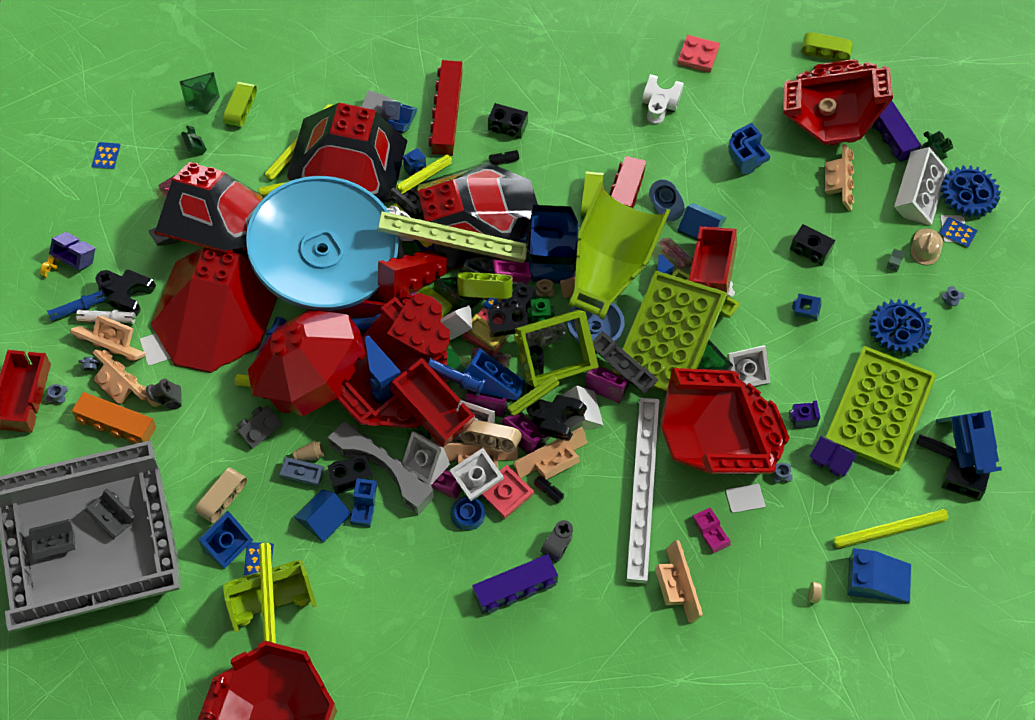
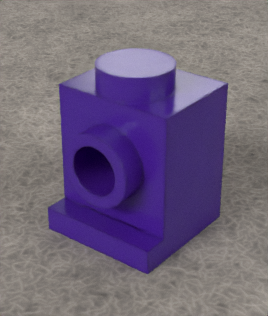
(805, 415)

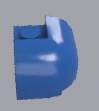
(746, 149)

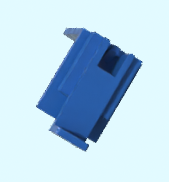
(975, 441)

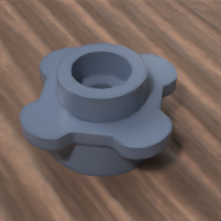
(949, 299)
(89, 364)
(56, 388)
(784, 467)

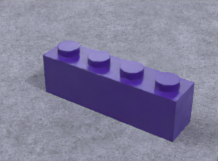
(896, 133)
(515, 584)

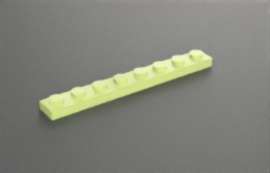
(452, 237)

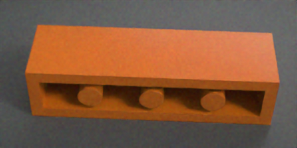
(113, 419)

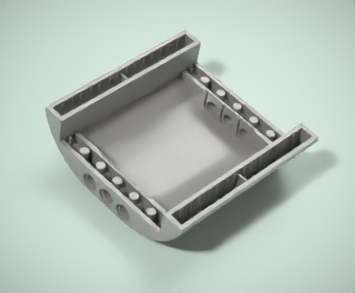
(101, 569)

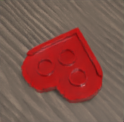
(420, 327)

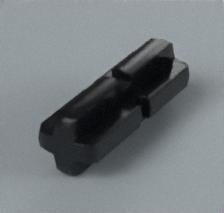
(507, 156)
(553, 492)

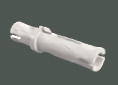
(121, 317)

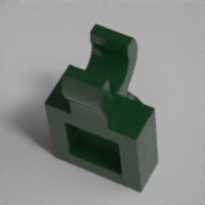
(193, 142)

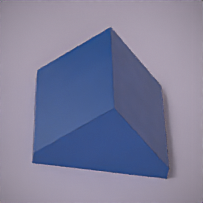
(699, 216)
(323, 515)
(224, 540)

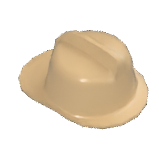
(926, 246)

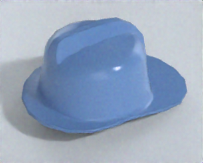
(666, 196)

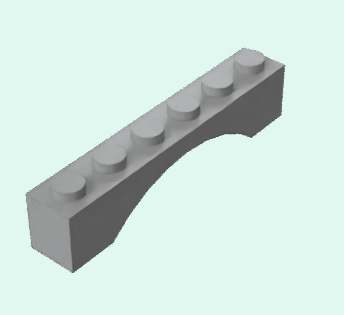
(349, 443)

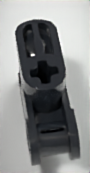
(121, 288)
(553, 415)

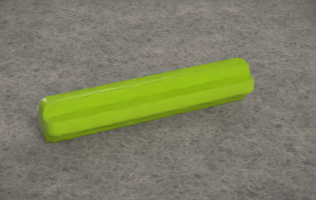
(533, 395)

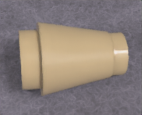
(309, 452)

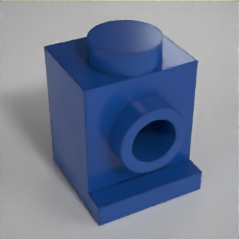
(414, 161)
(806, 300)

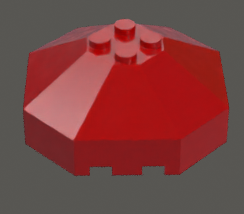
(306, 361)
(269, 685)

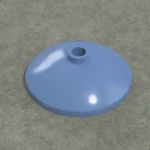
(612, 324)

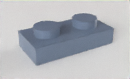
(301, 472)

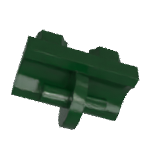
(938, 143)

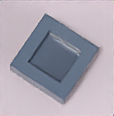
(391, 109)

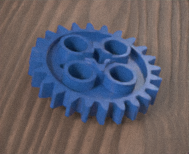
(970, 191)
(888, 316)

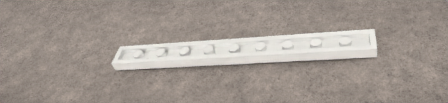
(643, 491)

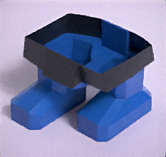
(552, 242)

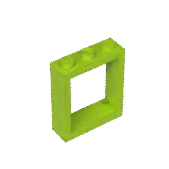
(585, 340)

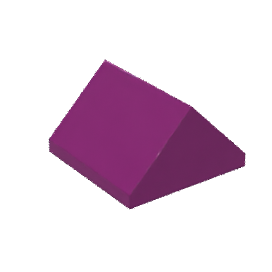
(606, 383)
(489, 402)
(531, 438)

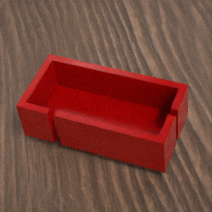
(714, 257)
(22, 389)
(432, 402)

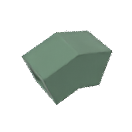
(895, 260)

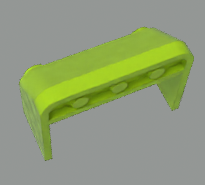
(289, 586)

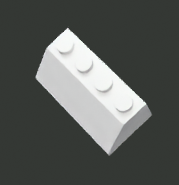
(921, 186)

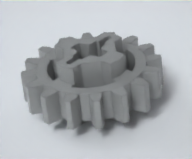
(546, 335)

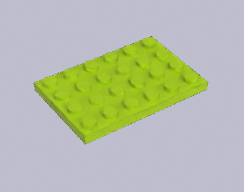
(673, 326)
(881, 408)

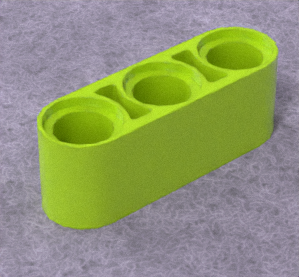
(827, 46)
(240, 104)
(591, 184)
(484, 285)

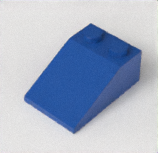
(381, 372)
(499, 379)
(878, 576)

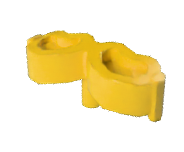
(46, 266)

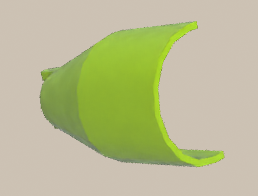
(612, 251)

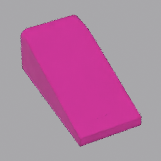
(516, 270)
(447, 485)

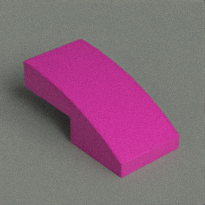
(710, 529)

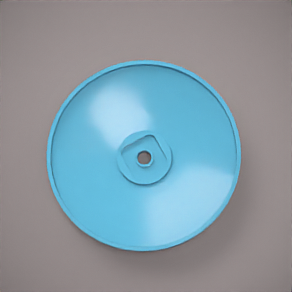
(313, 215)

